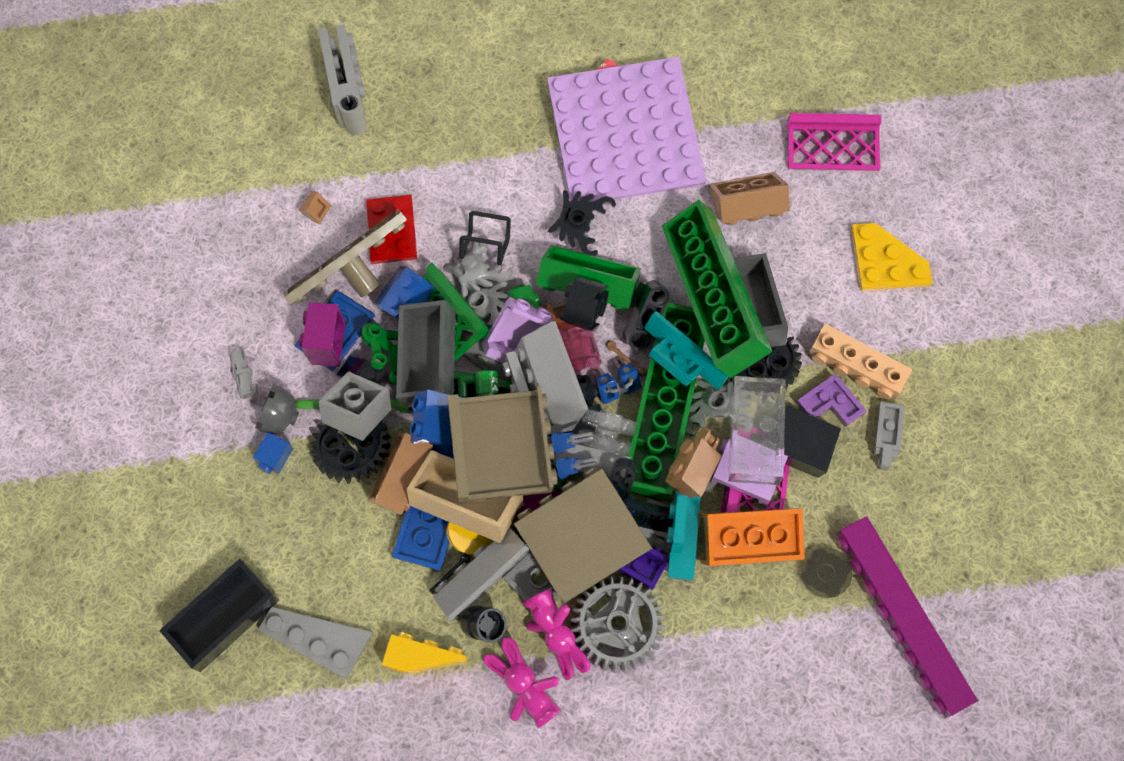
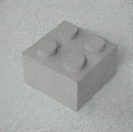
(355, 405)

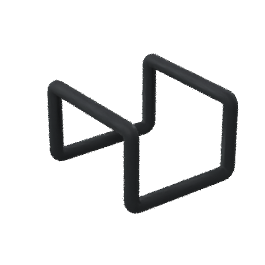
(501, 248)

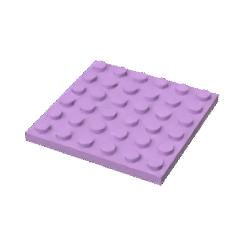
(626, 130)

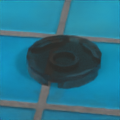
(826, 573)

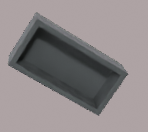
(764, 296)
(425, 349)

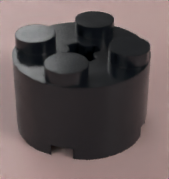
(585, 303)

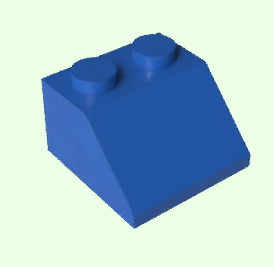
(403, 289)

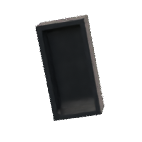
(219, 615)

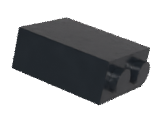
(808, 442)

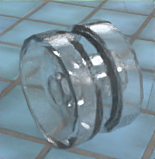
(606, 433)

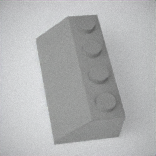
(548, 365)
(480, 575)

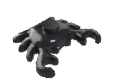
(576, 219)

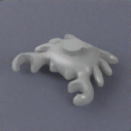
(474, 271)
(486, 301)
(712, 404)

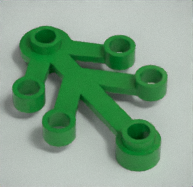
(375, 337)

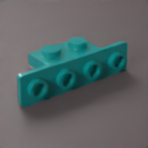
(681, 355)
(683, 537)

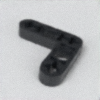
(656, 511)

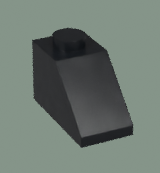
(363, 369)

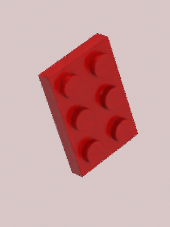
(397, 246)

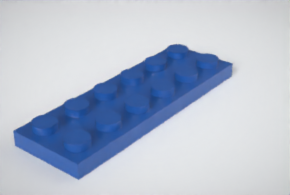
(423, 535)

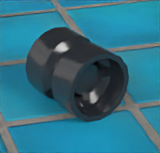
(483, 623)

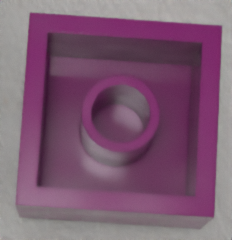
(323, 334)

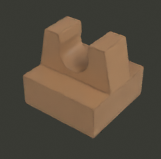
(315, 207)

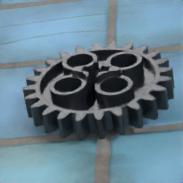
(783, 355)
(333, 459)

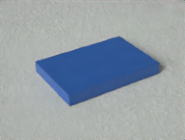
(355, 317)

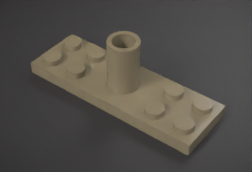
(348, 262)

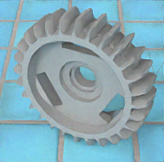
(598, 628)

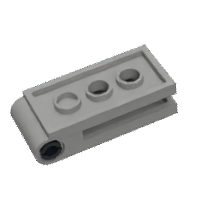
(346, 96)

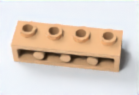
(859, 362)

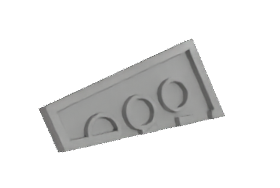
(322, 641)

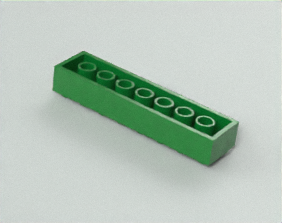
(716, 290)
(663, 415)

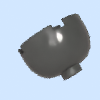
(277, 411)

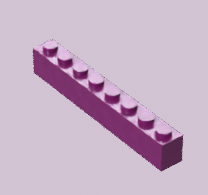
(906, 617)

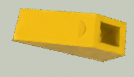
(416, 657)

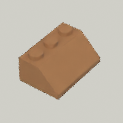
(750, 198)
(398, 473)

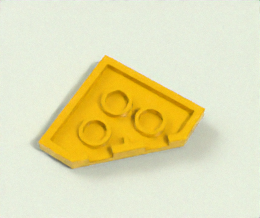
(886, 261)

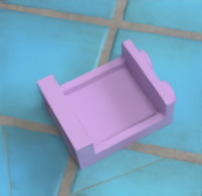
(512, 324)
(759, 491)

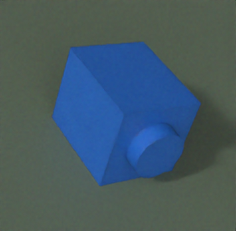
(272, 454)

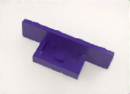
(647, 567)

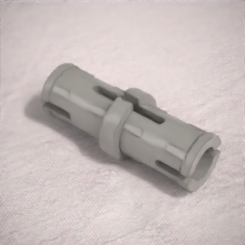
(242, 374)

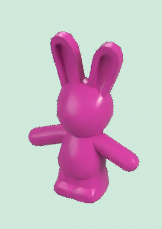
(558, 637)
(521, 681)

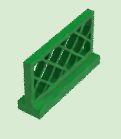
(462, 309)

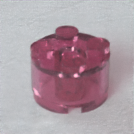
(581, 349)

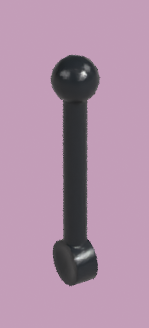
(464, 558)

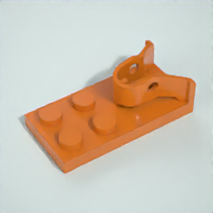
(753, 536)

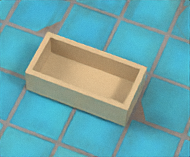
(436, 493)

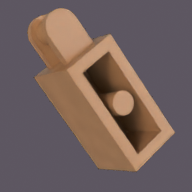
(694, 464)

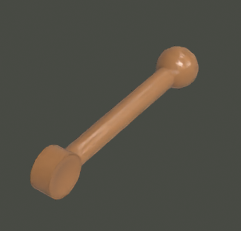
(611, 346)

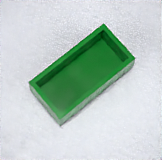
(563, 266)

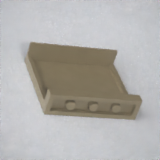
(501, 445)
(582, 534)

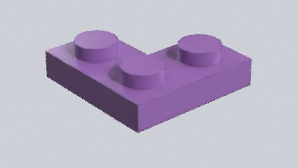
(835, 396)

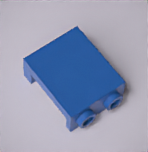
(431, 419)

